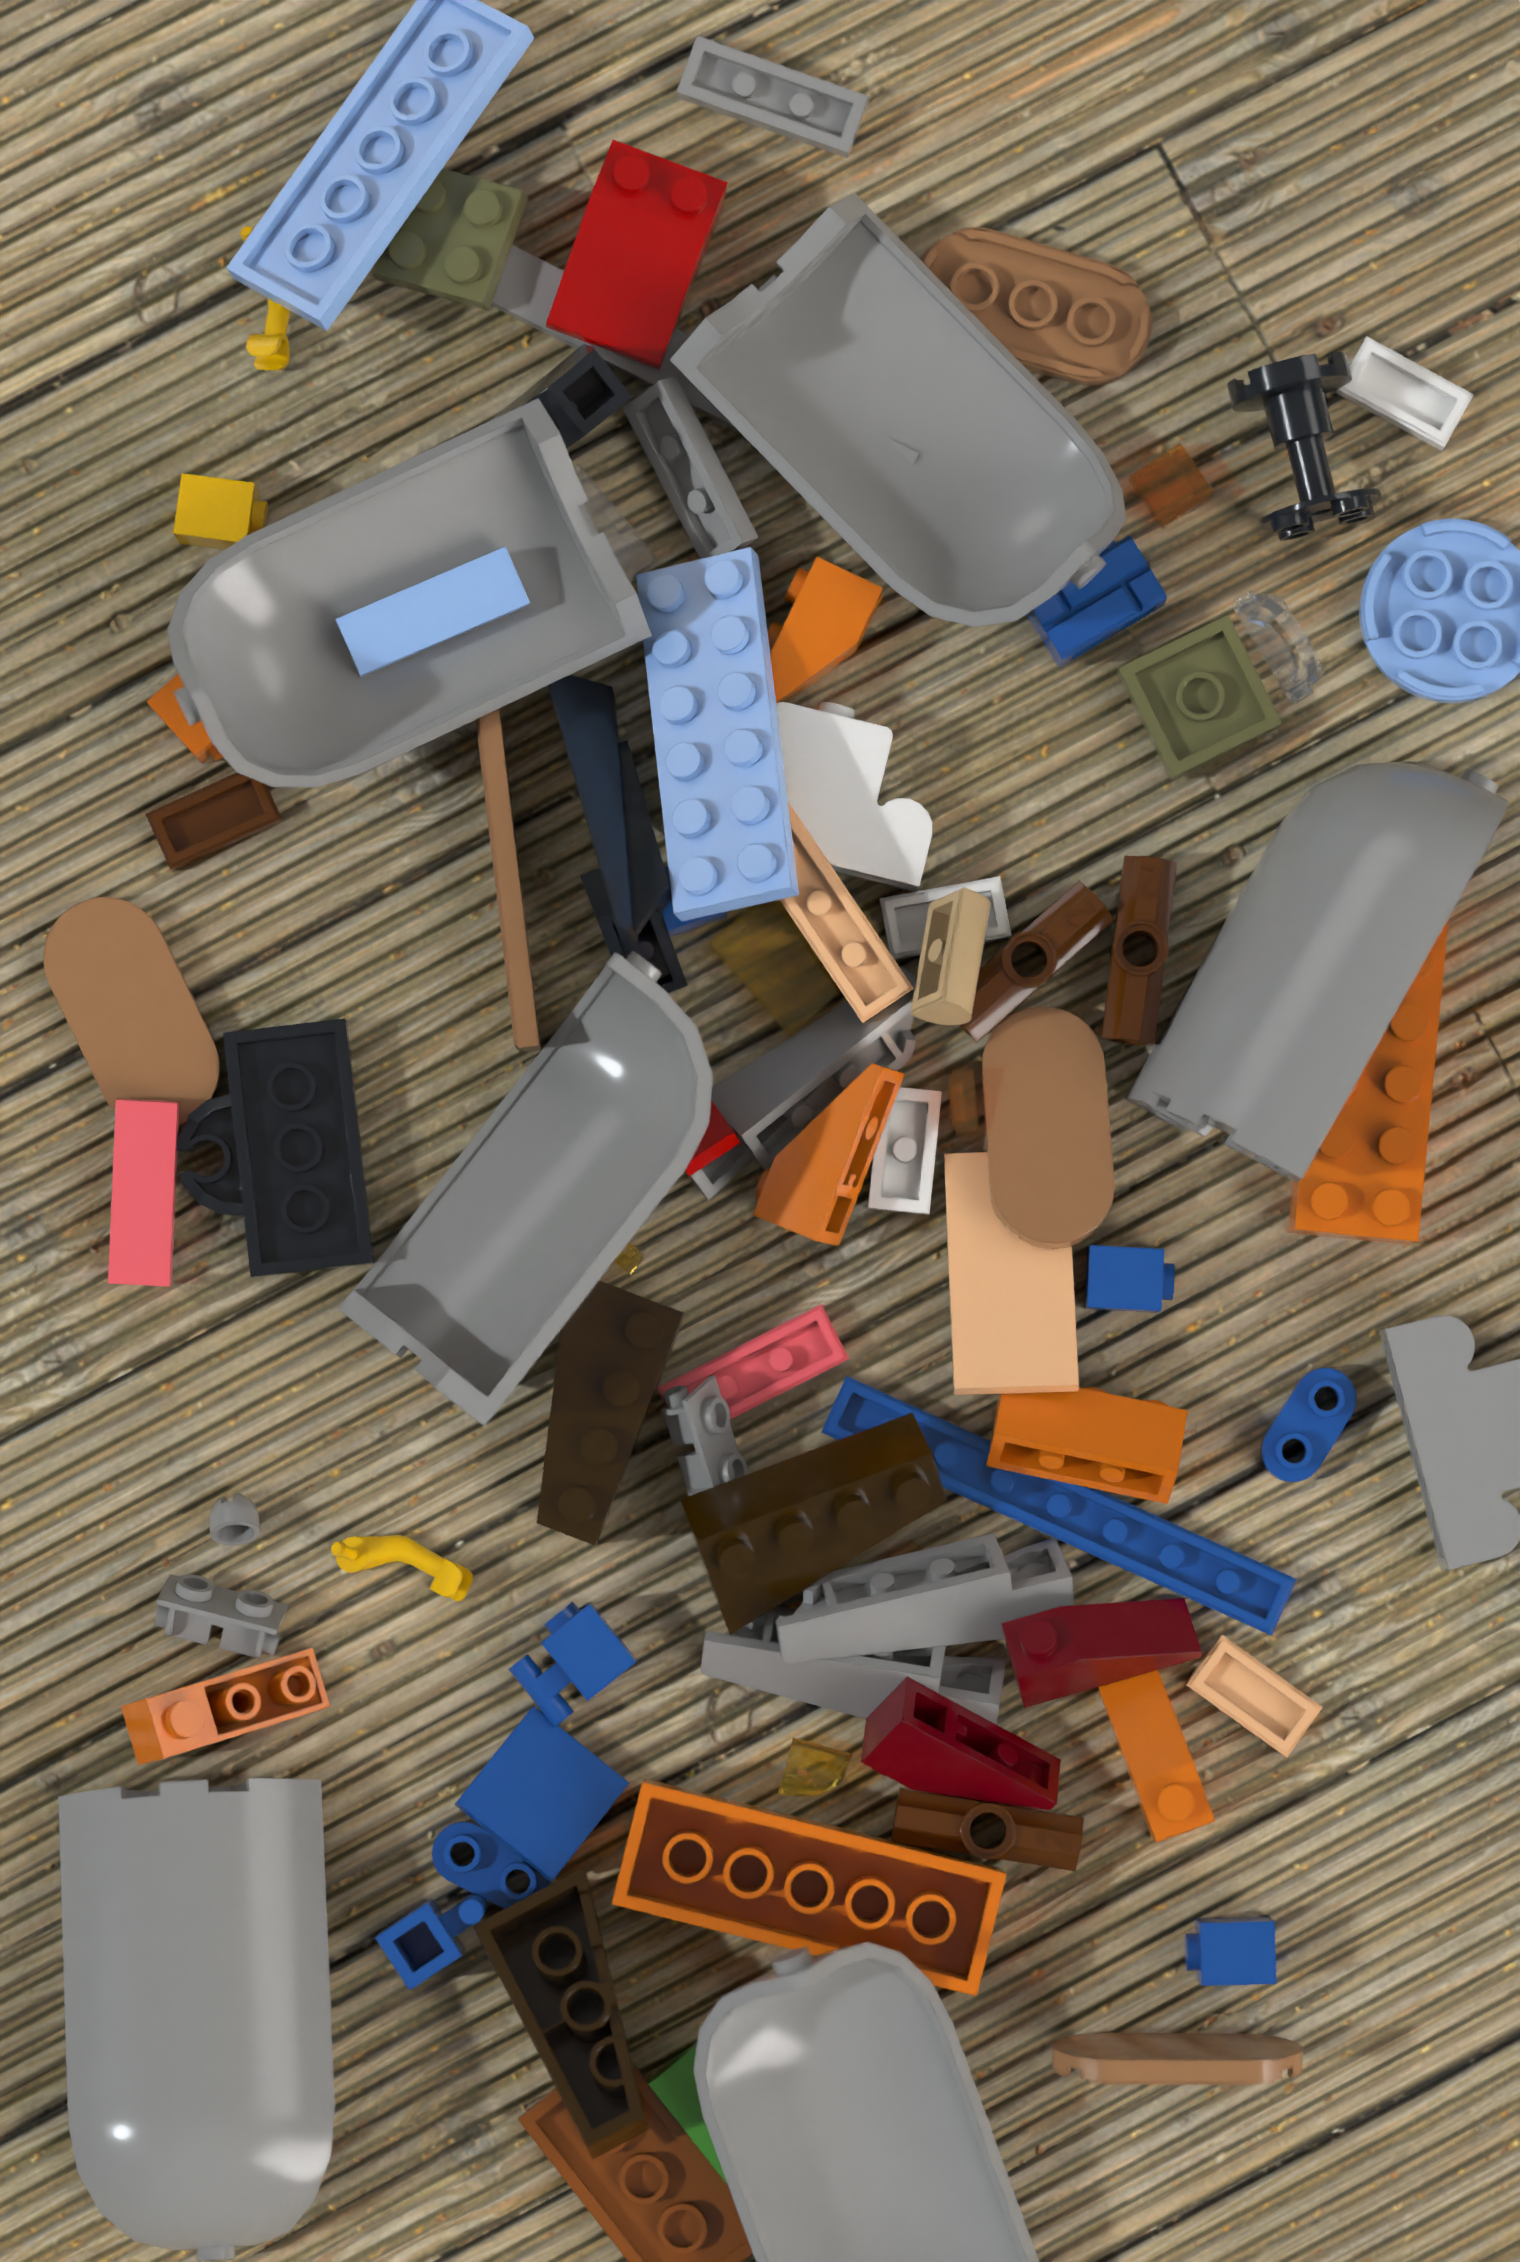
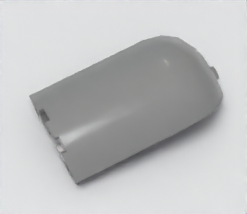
(875, 346)
(263, 635)
(1318, 958)
(544, 1192)
(198, 2008)
(853, 2117)

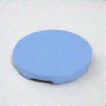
(1445, 611)

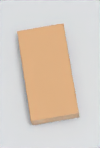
(1253, 1695)

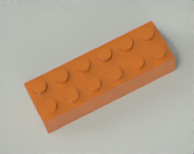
(1374, 1157)
(807, 1883)

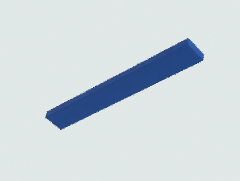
(1081, 1515)

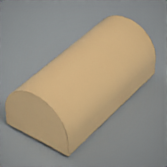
(951, 958)

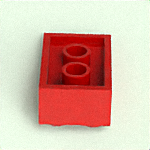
(637, 254)

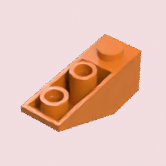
(822, 627)
(225, 1706)

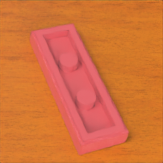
(143, 1192)
(770, 1362)

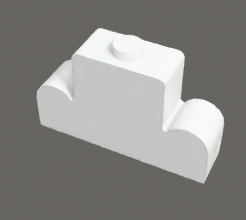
(834, 787)

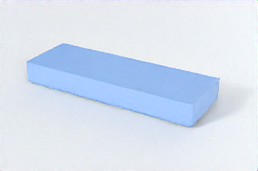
(432, 611)

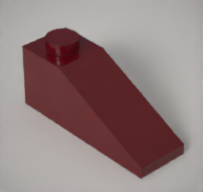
(1096, 1645)
(955, 1752)

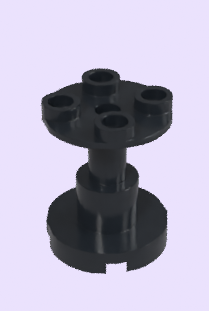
(1299, 422)

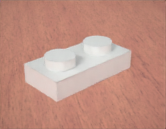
(906, 1154)

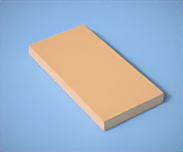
(1006, 1297)

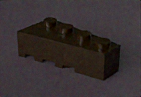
(601, 1395)
(809, 1515)
(565, 1995)

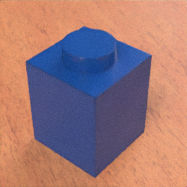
(1127, 1279)
(1232, 1951)

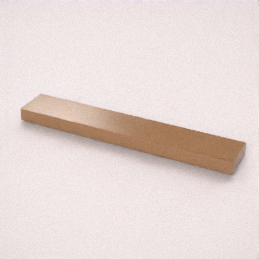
(508, 882)

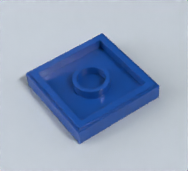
(542, 1794)

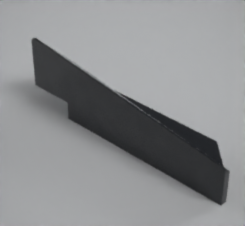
(612, 805)

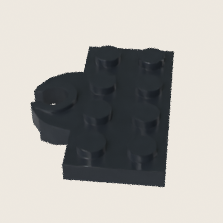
(287, 1149)

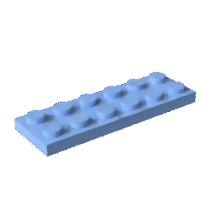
(379, 156)
(717, 735)

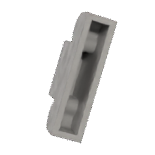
(1459, 1436)

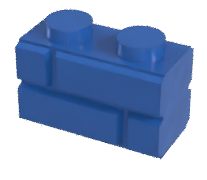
(1106, 605)

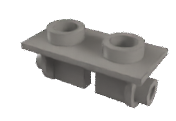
(705, 1422)
(194, 1604)

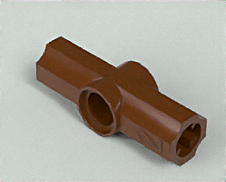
(1144, 911)
(1058, 935)
(1028, 1837)

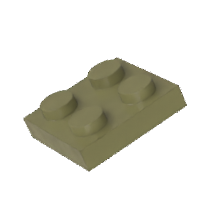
(455, 240)
(1199, 697)

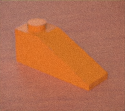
(825, 1165)
(1156, 1755)

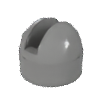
(234, 1521)

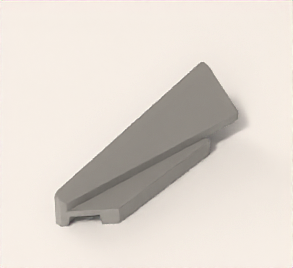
(799, 1078)
(925, 1600)
(849, 1683)

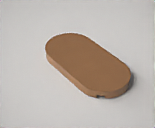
(1047, 304)
(130, 1006)
(1047, 1127)
(1177, 2058)

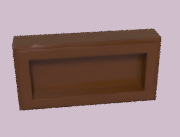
(213, 819)

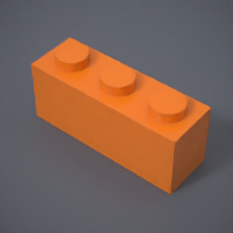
(1090, 1440)

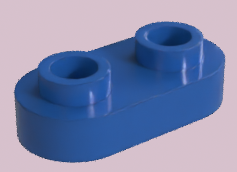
(1308, 1424)
(488, 1870)

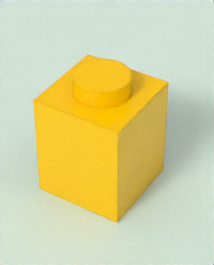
(217, 511)

